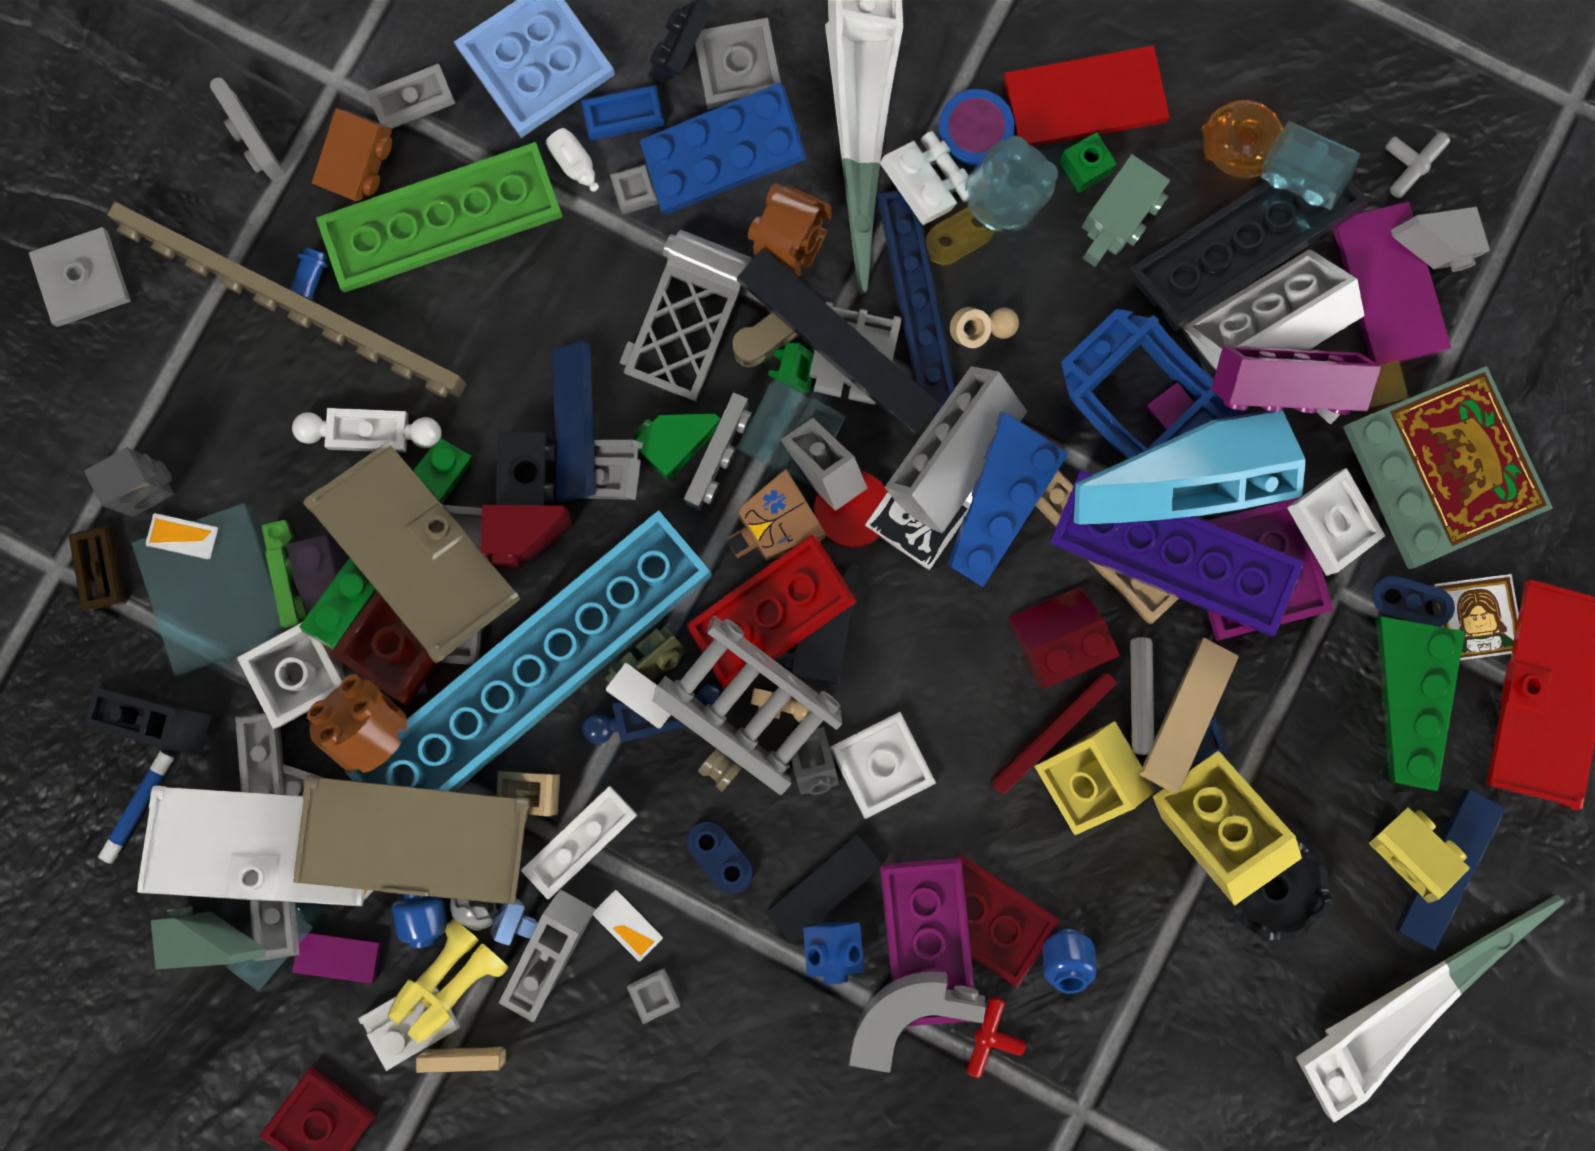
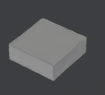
(634, 189)
(653, 995)

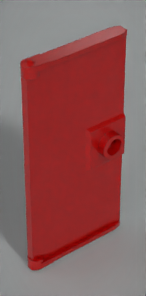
(1548, 699)

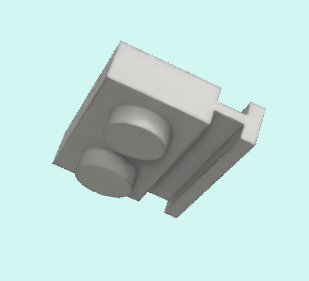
(616, 469)

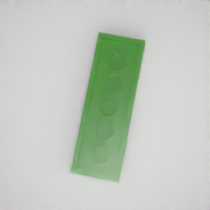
(439, 217)

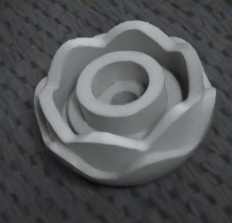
(474, 914)

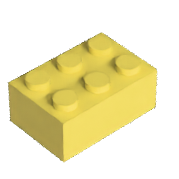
(1228, 828)

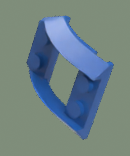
(1108, 348)

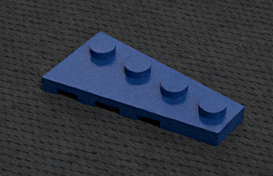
(1010, 484)

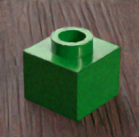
(1085, 173)

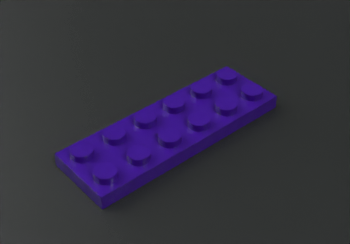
(1189, 562)

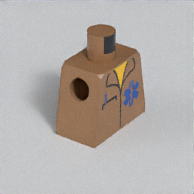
(775, 520)

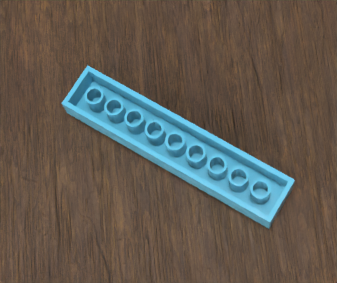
(544, 660)

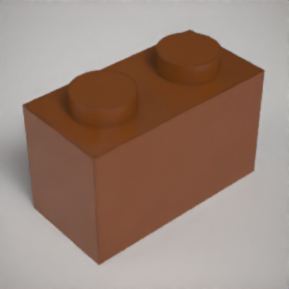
(352, 156)

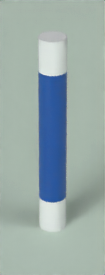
(136, 807)

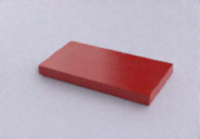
(1087, 96)
(778, 605)

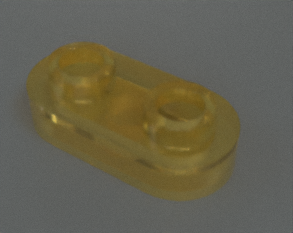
(963, 234)

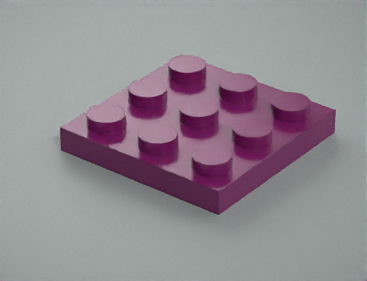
(1277, 529)

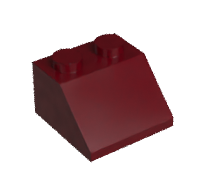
(521, 532)
(1063, 637)

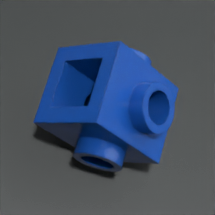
(833, 951)

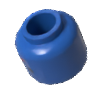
(419, 919)
(1069, 961)

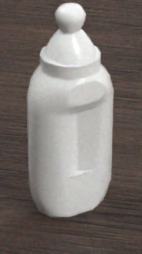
(572, 157)

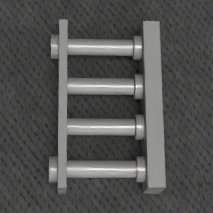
(742, 743)

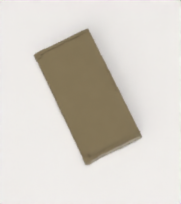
(412, 551)
(410, 840)

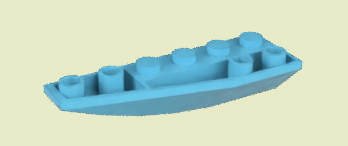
(1201, 472)

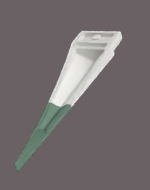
(863, 60)
(1371, 1042)

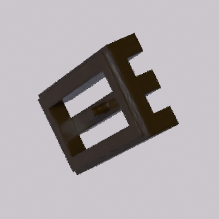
(111, 563)

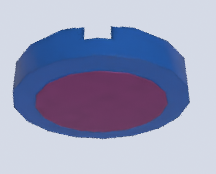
(973, 124)

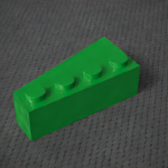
(1418, 691)

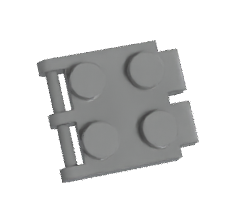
(831, 380)

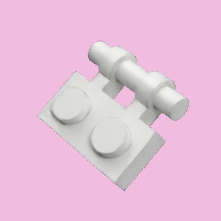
(918, 181)

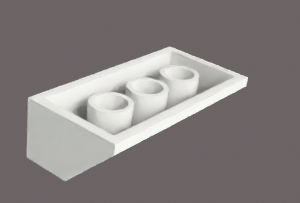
(1284, 310)

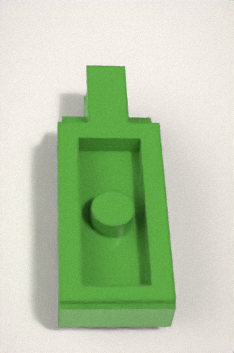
(289, 604)

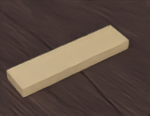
(1189, 716)

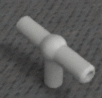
(1417, 163)

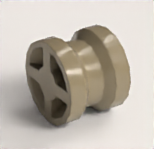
(720, 769)

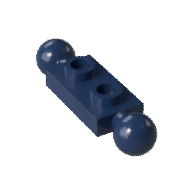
(598, 727)

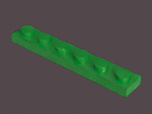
(350, 589)

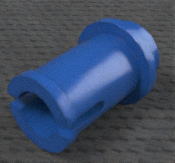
(309, 273)

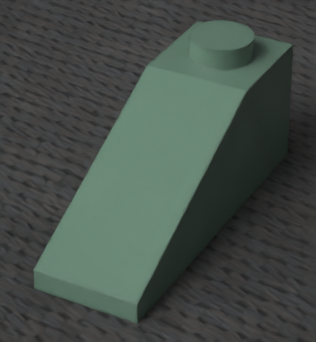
(199, 940)

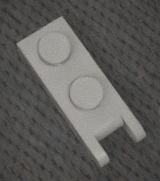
(243, 127)

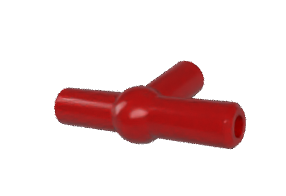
(988, 1037)

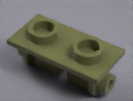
(660, 653)

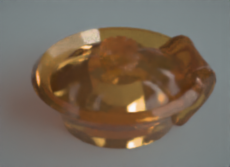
(1241, 137)

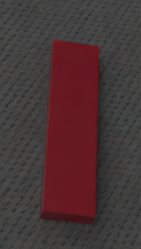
(1052, 733)

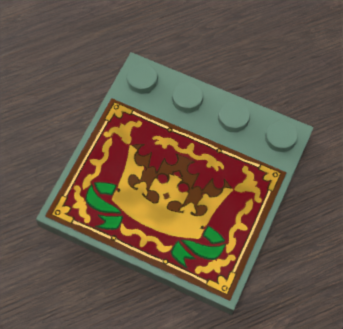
(1447, 467)

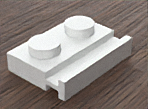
(392, 1040)

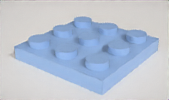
(534, 60)

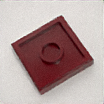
(317, 1117)

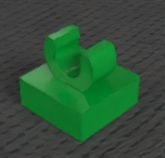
(794, 367)

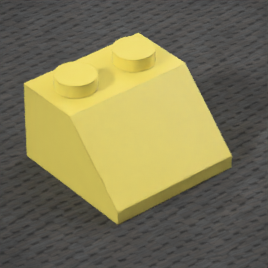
(1095, 779)
(1421, 855)

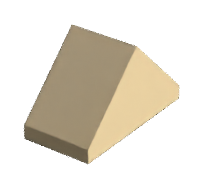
(538, 787)

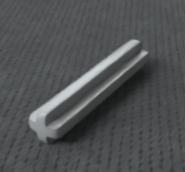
(1142, 695)

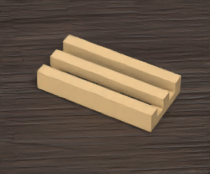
(461, 1059)

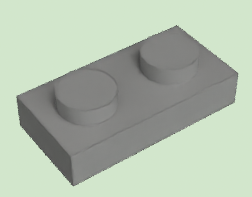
(411, 97)

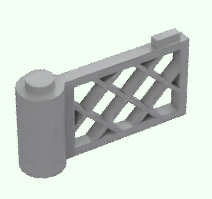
(701, 265)

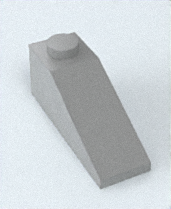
(546, 955)

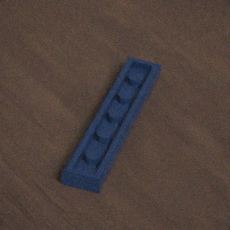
(916, 297)

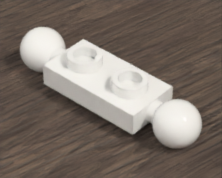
(366, 429)

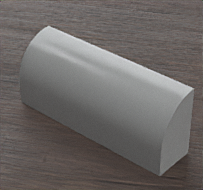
(952, 449)

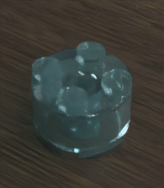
(1010, 185)

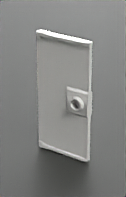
(228, 848)

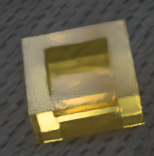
(1389, 385)

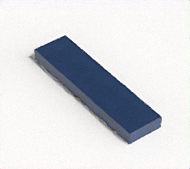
(573, 422)
(1471, 831)

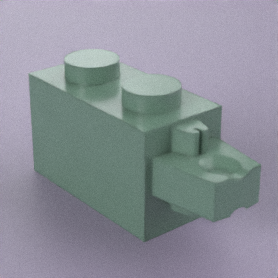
(1123, 207)

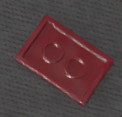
(1003, 924)

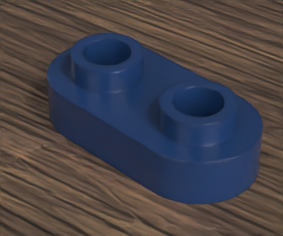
(1413, 601)
(722, 855)

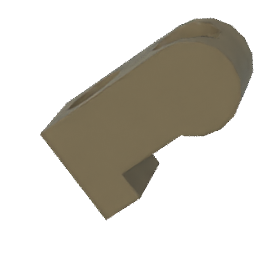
(759, 342)

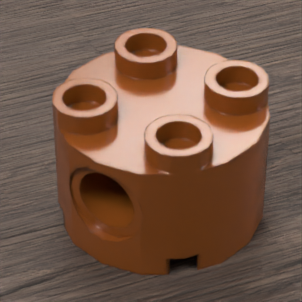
(790, 227)
(357, 725)

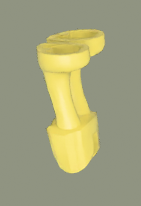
(413, 993)

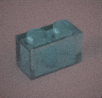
(1309, 165)

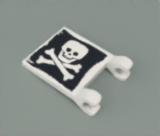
(910, 535)

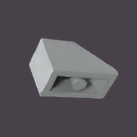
(1445, 238)
(825, 463)

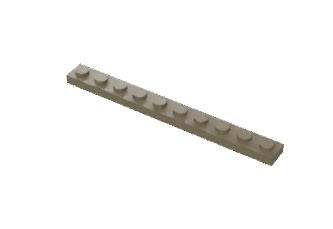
(300, 308)

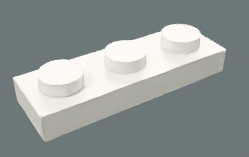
(579, 842)

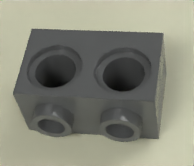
(130, 482)

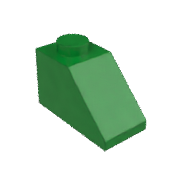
(674, 440)

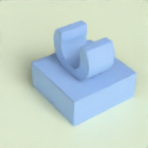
(512, 921)

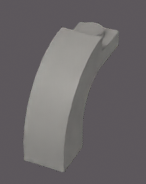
(901, 1004)

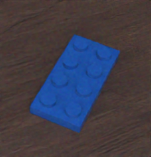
(723, 149)

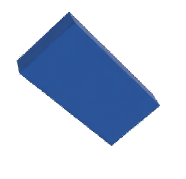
(622, 112)

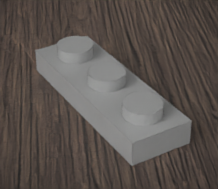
(718, 452)

